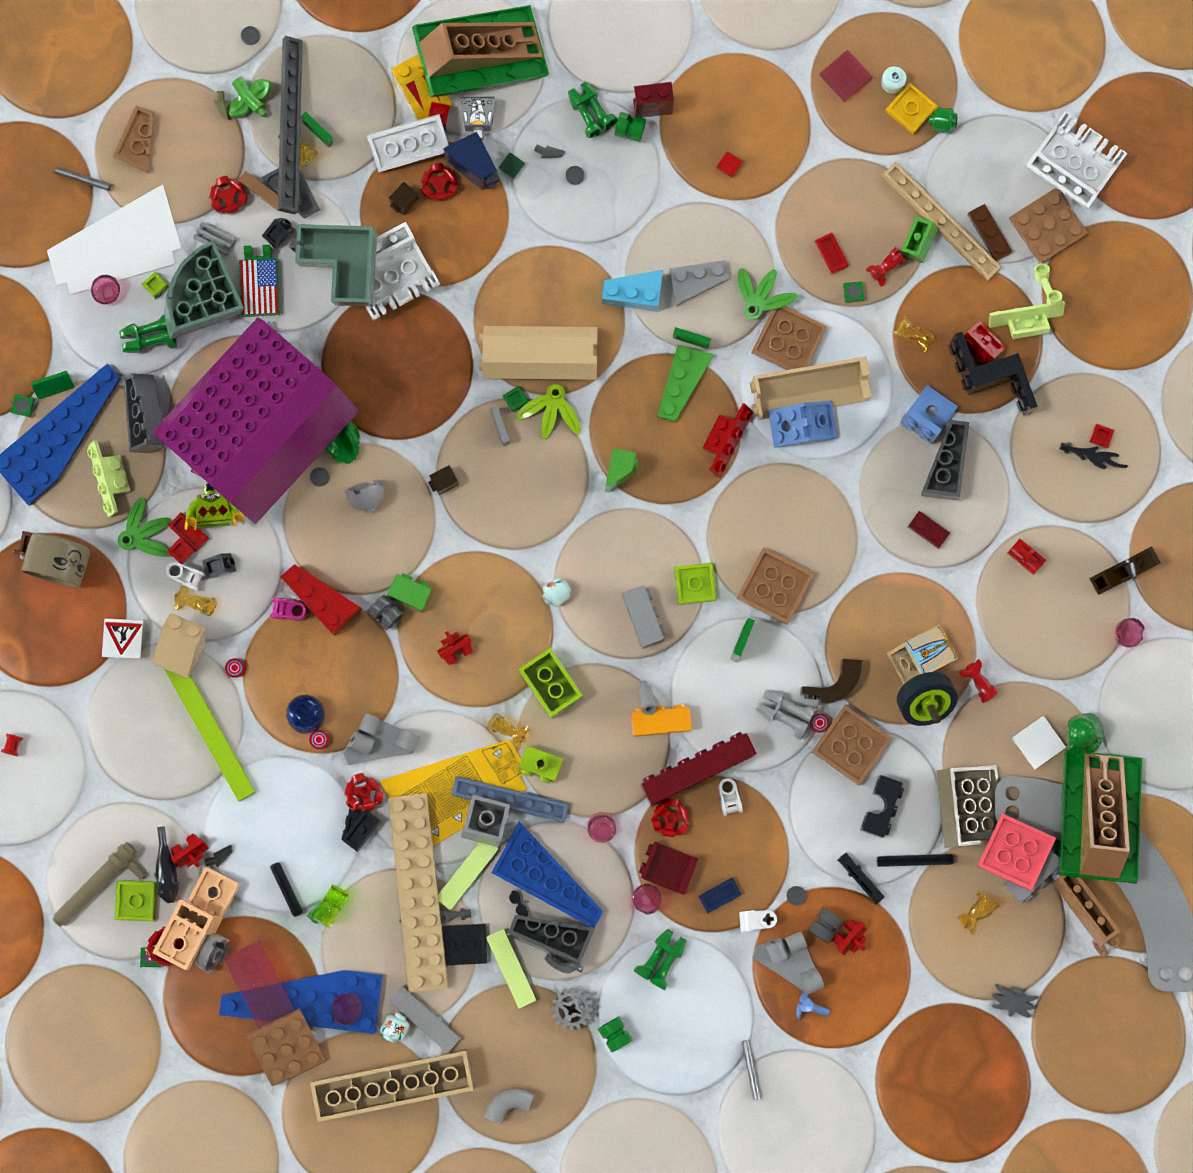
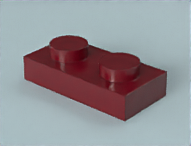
(928, 530)

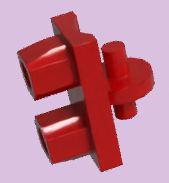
(1026, 556)
(462, 643)
(191, 854)
(856, 931)

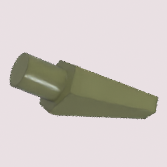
(222, 105)

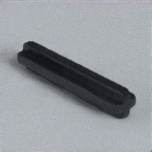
(286, 889)

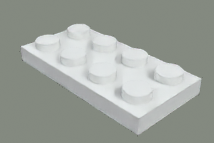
(408, 143)

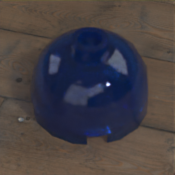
(305, 714)

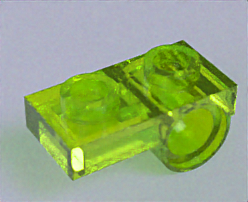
(331, 906)

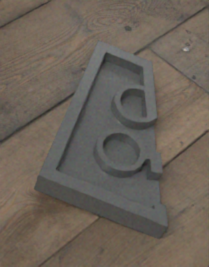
(307, 203)

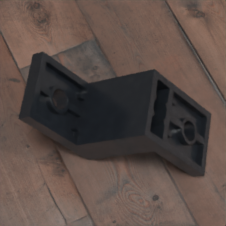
(992, 374)

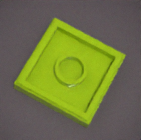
(695, 583)
(135, 901)

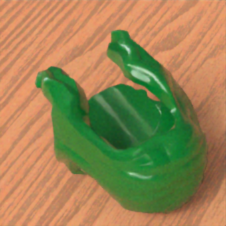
(345, 445)
(1085, 733)

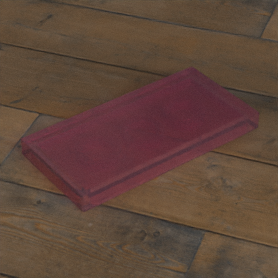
(259, 984)

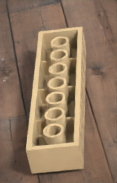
(392, 1085)

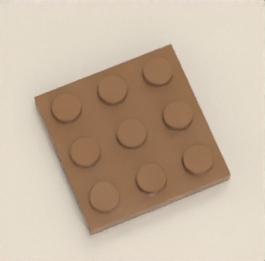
(1048, 225)
(789, 339)
(775, 586)
(851, 745)
(285, 1047)

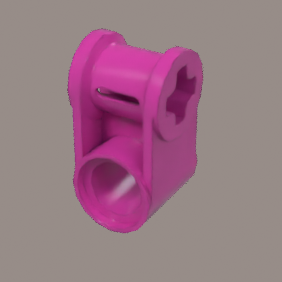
(284, 610)

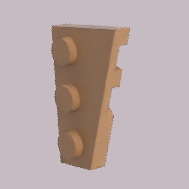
(136, 140)

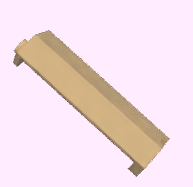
(539, 352)
(839, 381)

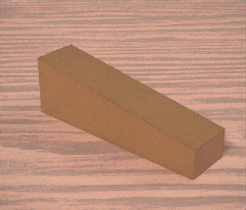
(259, 189)

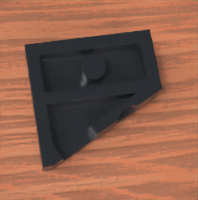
(359, 828)

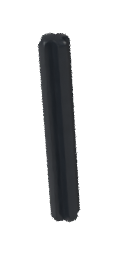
(915, 860)

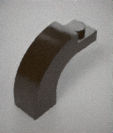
(1125, 570)
(848, 678)

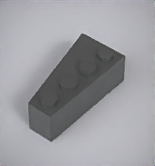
(947, 470)

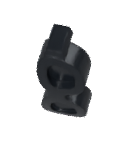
(515, 899)

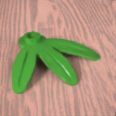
(763, 289)
(137, 534)

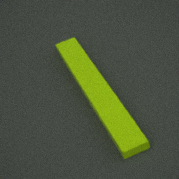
(212, 735)

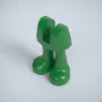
(590, 98)
(137, 345)
(672, 953)

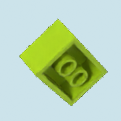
(550, 683)

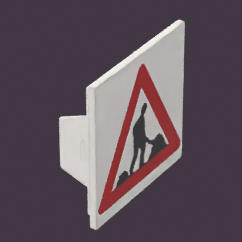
(122, 638)

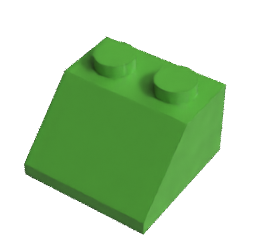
(621, 468)

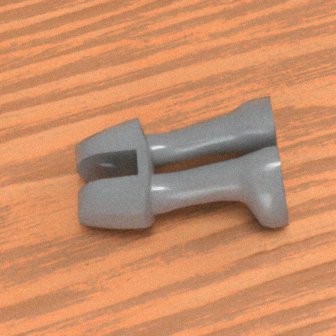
(798, 726)

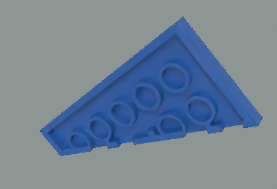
(535, 871)

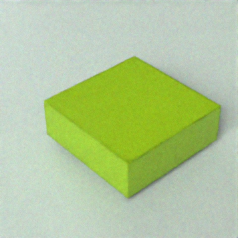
(155, 285)

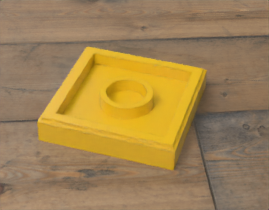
(911, 108)

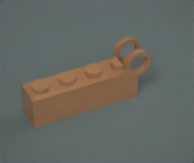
(1089, 912)

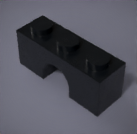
(889, 791)

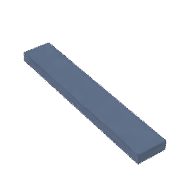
(517, 800)

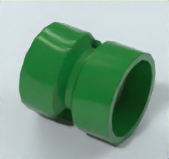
(630, 126)
(615, 1034)

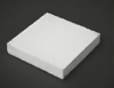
(1038, 742)

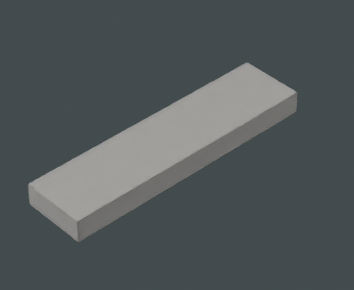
(424, 1019)

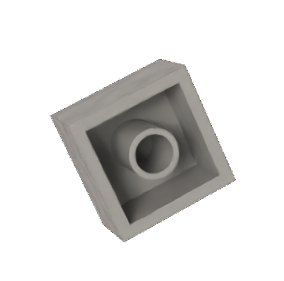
(485, 821)

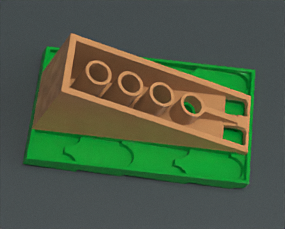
(480, 51)
(1100, 817)

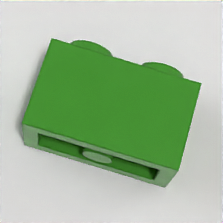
(919, 239)
(410, 592)

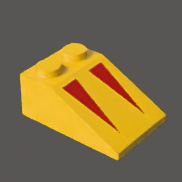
(413, 85)

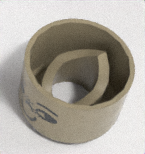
(56, 559)

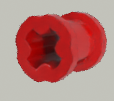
(12, 744)

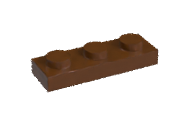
(989, 232)

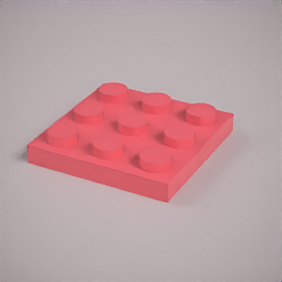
(1016, 852)

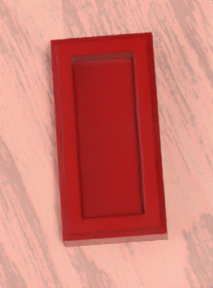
(831, 253)
(192, 537)

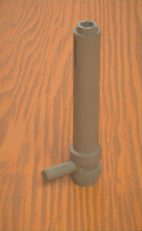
(116, 862)

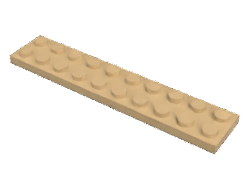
(418, 892)

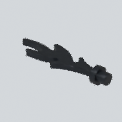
(1095, 458)

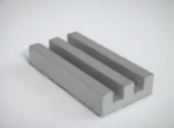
(200, 230)
(500, 425)

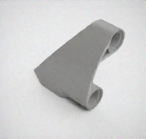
(378, 740)
(791, 961)

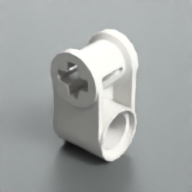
(186, 575)
(729, 798)
(753, 920)

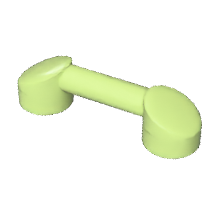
(1041, 275)

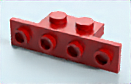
(725, 437)

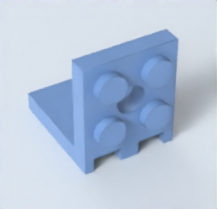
(920, 422)
(803, 423)

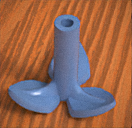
(807, 1005)

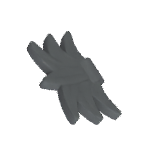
(1013, 1000)

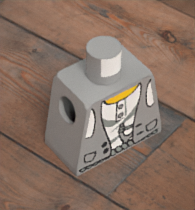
(478, 113)

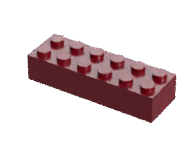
(698, 769)

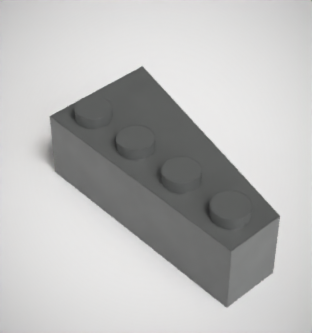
(142, 413)
(553, 937)

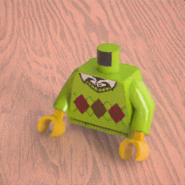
(211, 511)

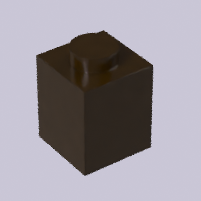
(403, 198)
(443, 480)

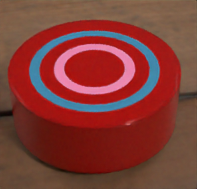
(234, 668)
(819, 723)
(319, 739)

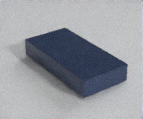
(719, 895)

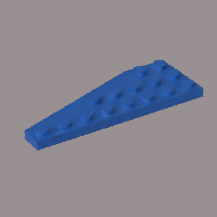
(46, 449)
(316, 997)

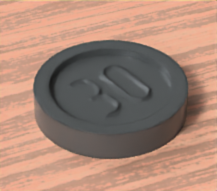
(250, 35)
(574, 175)
(319, 477)
(796, 895)

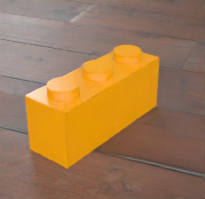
(662, 721)

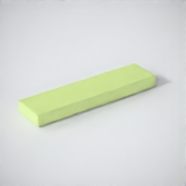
(466, 874)
(511, 968)

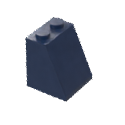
(472, 161)

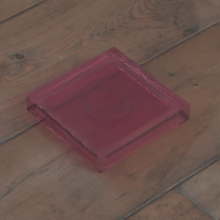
(845, 75)

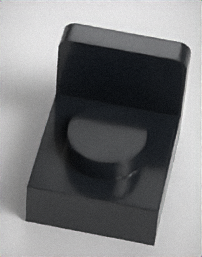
(278, 231)
(219, 565)

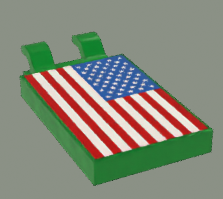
(259, 283)

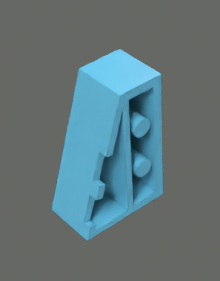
(634, 291)

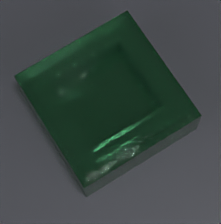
(511, 165)

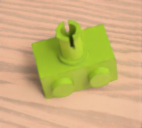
(540, 764)

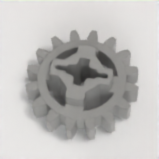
(566, 1021)

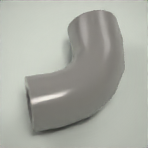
(507, 1100)

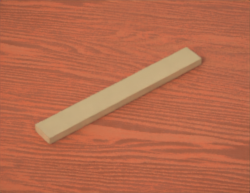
(946, 225)

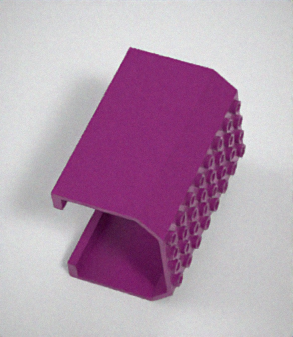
(256, 420)

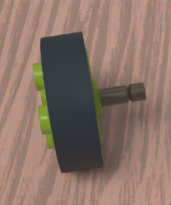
(927, 698)

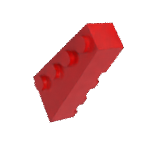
(325, 603)

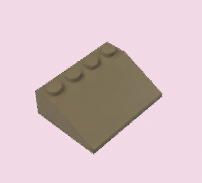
(967, 804)

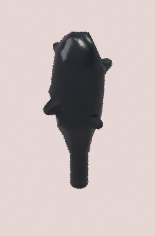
(165, 870)

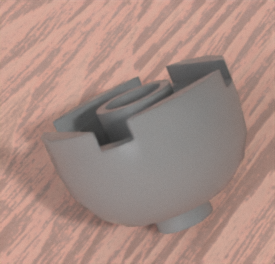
(366, 495)
(211, 953)

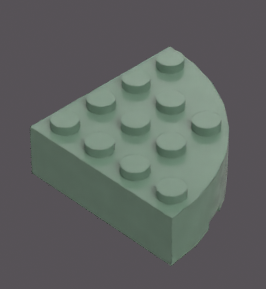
(200, 293)

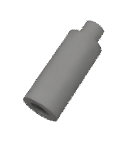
(646, 698)

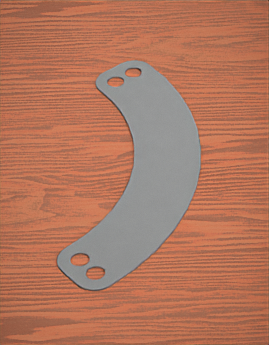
(1154, 899)

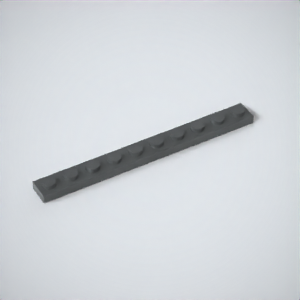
(290, 125)

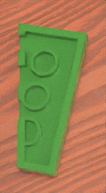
(684, 375)

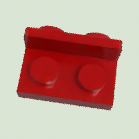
(983, 343)

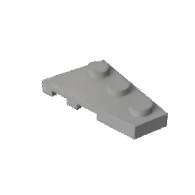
(695, 279)

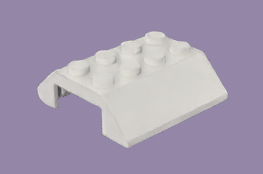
(1074, 161)
(399, 270)

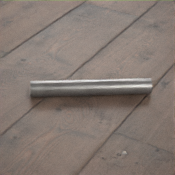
(82, 178)
(751, 1070)

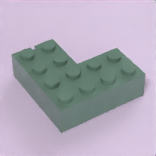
(349, 253)

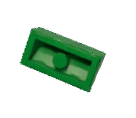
(52, 385)

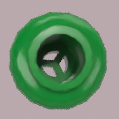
(943, 120)

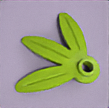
(552, 404)

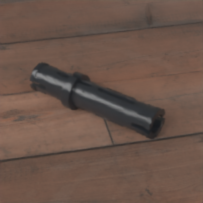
(859, 876)

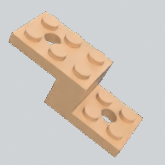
(196, 918)

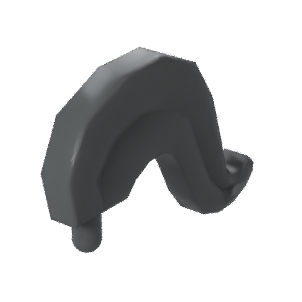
(560, 966)

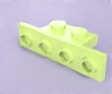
(1026, 320)
(110, 477)

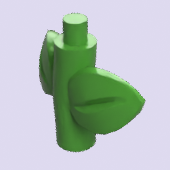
(250, 97)

